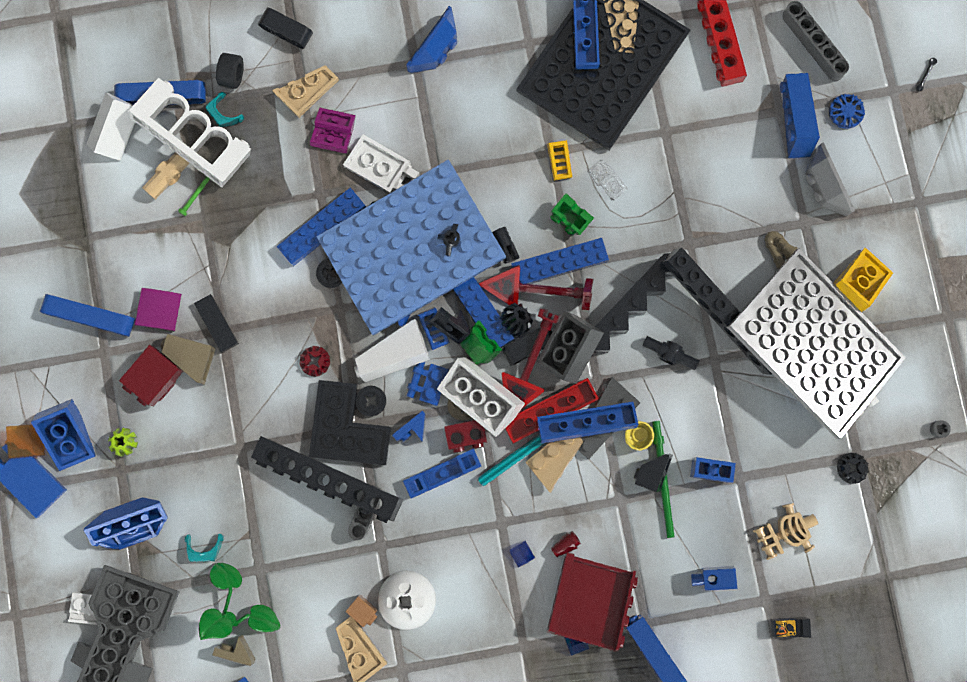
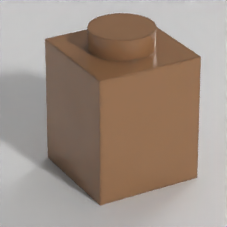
(362, 611)

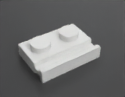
(80, 609)

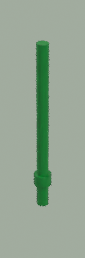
(658, 442)

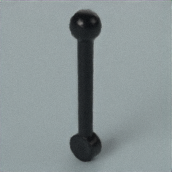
(932, 62)

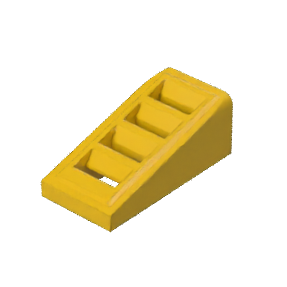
(566, 159)

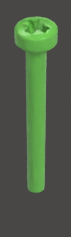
(183, 211)

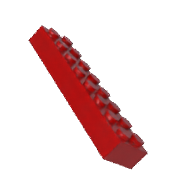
(568, 400)

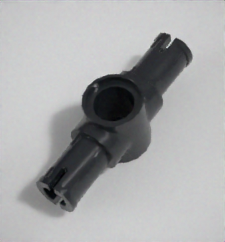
(671, 352)

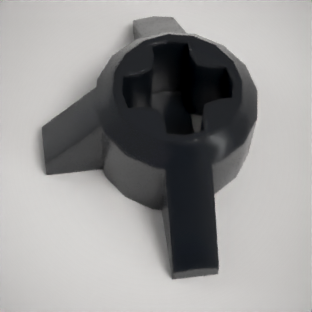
(449, 239)

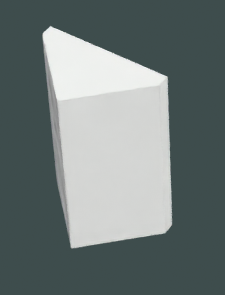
(111, 127)

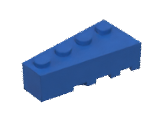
(799, 115)

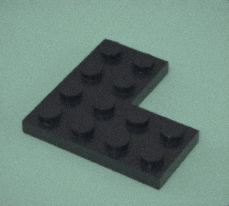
(335, 433)

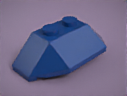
(436, 45)
(127, 524)

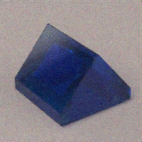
(521, 554)
(576, 646)

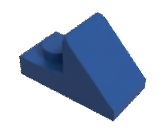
(416, 424)

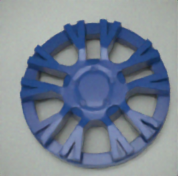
(847, 111)

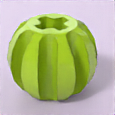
(128, 439)

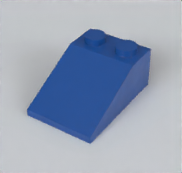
(64, 434)

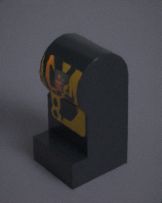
(791, 627)

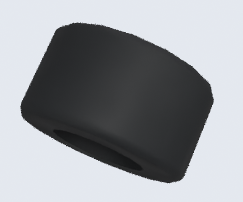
(229, 70)

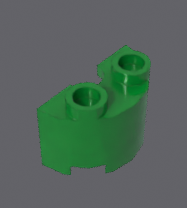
(571, 216)
(479, 346)

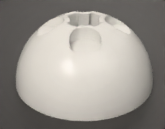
(414, 592)

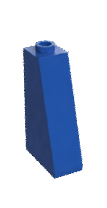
(653, 650)

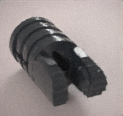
(505, 242)

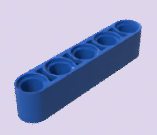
(192, 90)
(87, 315)

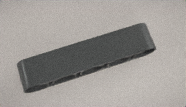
(816, 50)

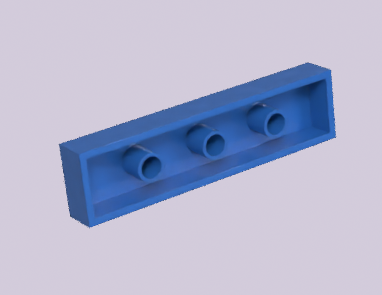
(586, 34)
(305, 238)
(562, 261)
(481, 309)
(587, 422)

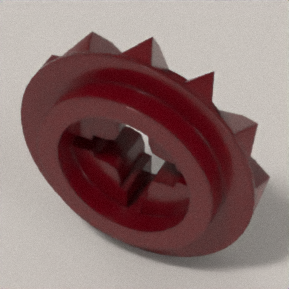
(313, 370)

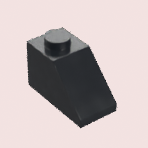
(653, 473)

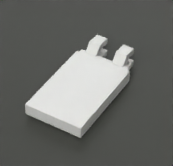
(379, 165)

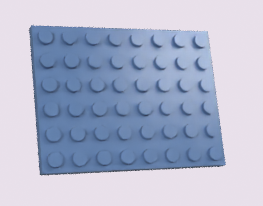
(392, 250)

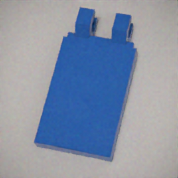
(30, 483)

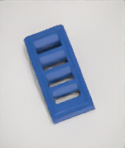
(421, 316)

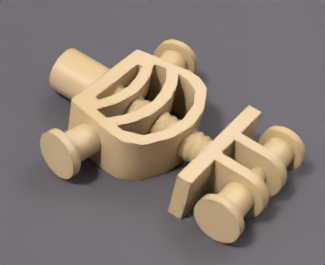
(800, 526)

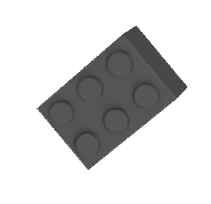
(570, 347)

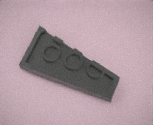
(612, 395)

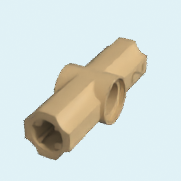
(165, 174)

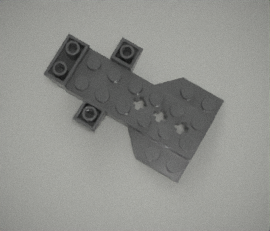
(112, 598)

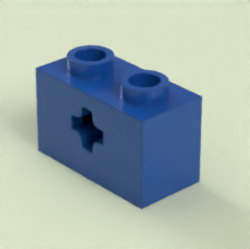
(712, 470)

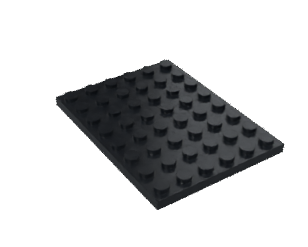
(603, 98)

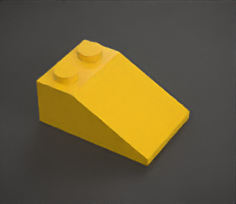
(863, 279)

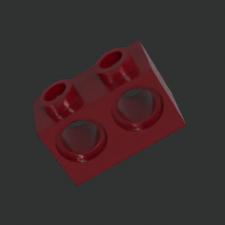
(465, 429)

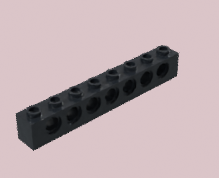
(708, 296)
(266, 448)

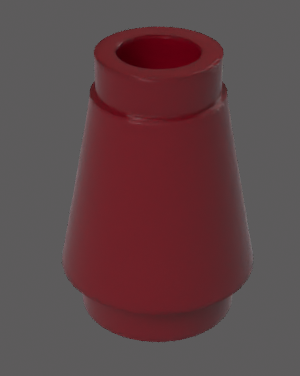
(565, 544)

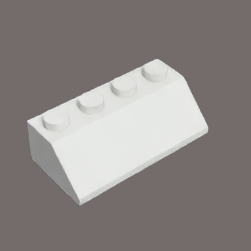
(480, 396)

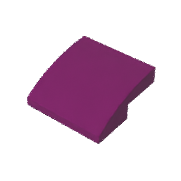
(332, 130)
(158, 309)

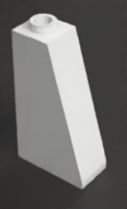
(393, 353)

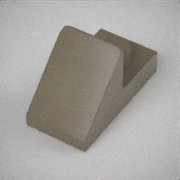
(241, 653)

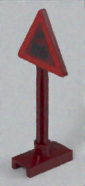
(507, 288)
(520, 386)

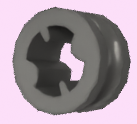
(946, 427)

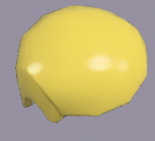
(640, 437)

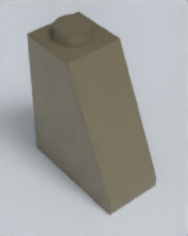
(189, 356)

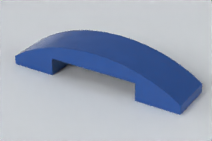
(442, 473)

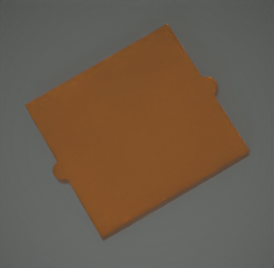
(23, 442)

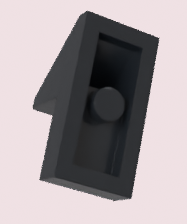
(452, 326)

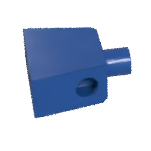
(725, 578)

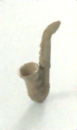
(778, 246)

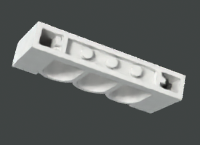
(155, 100)

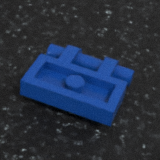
(429, 391)

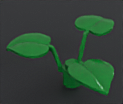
(219, 625)

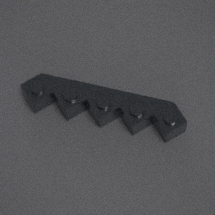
(632, 303)

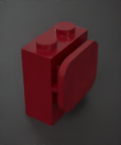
(151, 376)

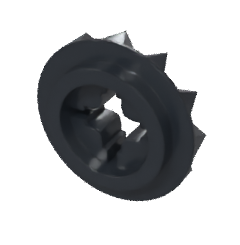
(322, 275)
(371, 391)
(843, 468)

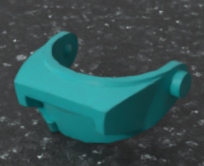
(221, 120)
(211, 555)

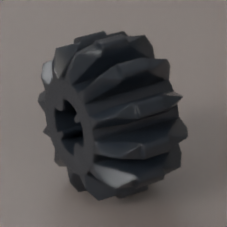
(516, 319)

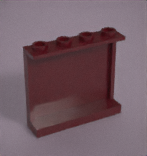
(592, 603)

